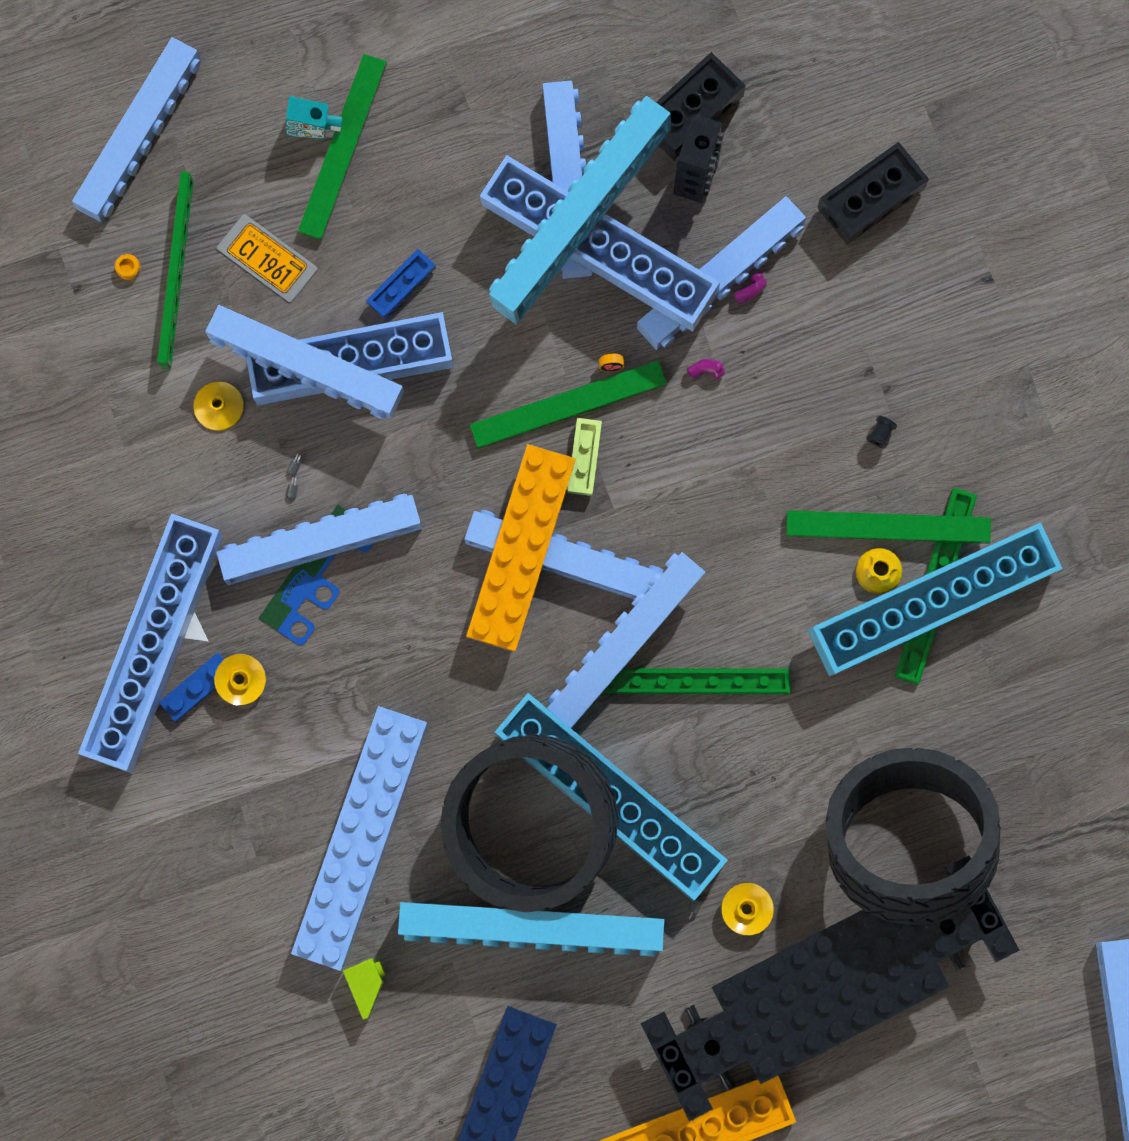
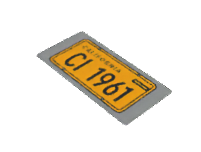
(267, 258)

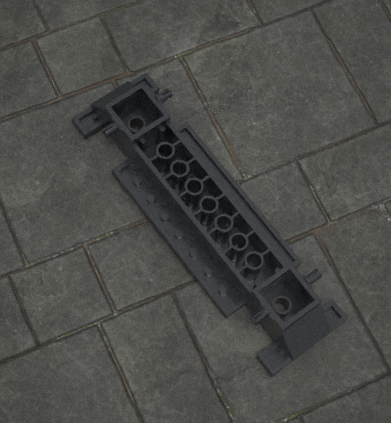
(819, 995)

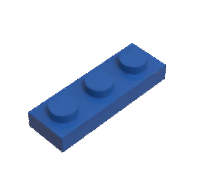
(401, 284)
(192, 690)

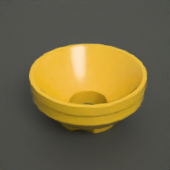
(870, 580)

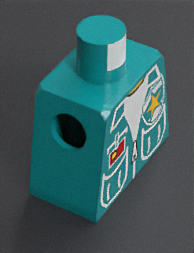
(310, 119)

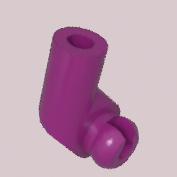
(753, 290)
(706, 365)

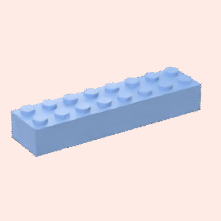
(384, 349)

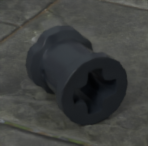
(881, 432)

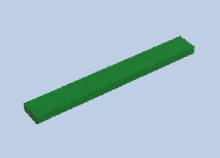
(342, 147)
(175, 270)
(568, 404)
(888, 527)
(916, 650)
(700, 681)

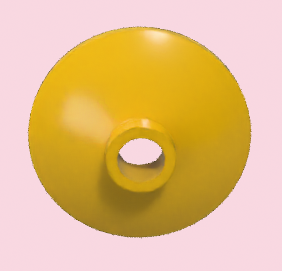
(224, 416)
(253, 681)
(760, 904)

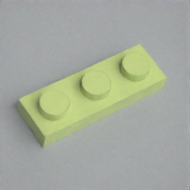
(586, 453)

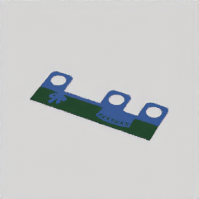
(298, 585)

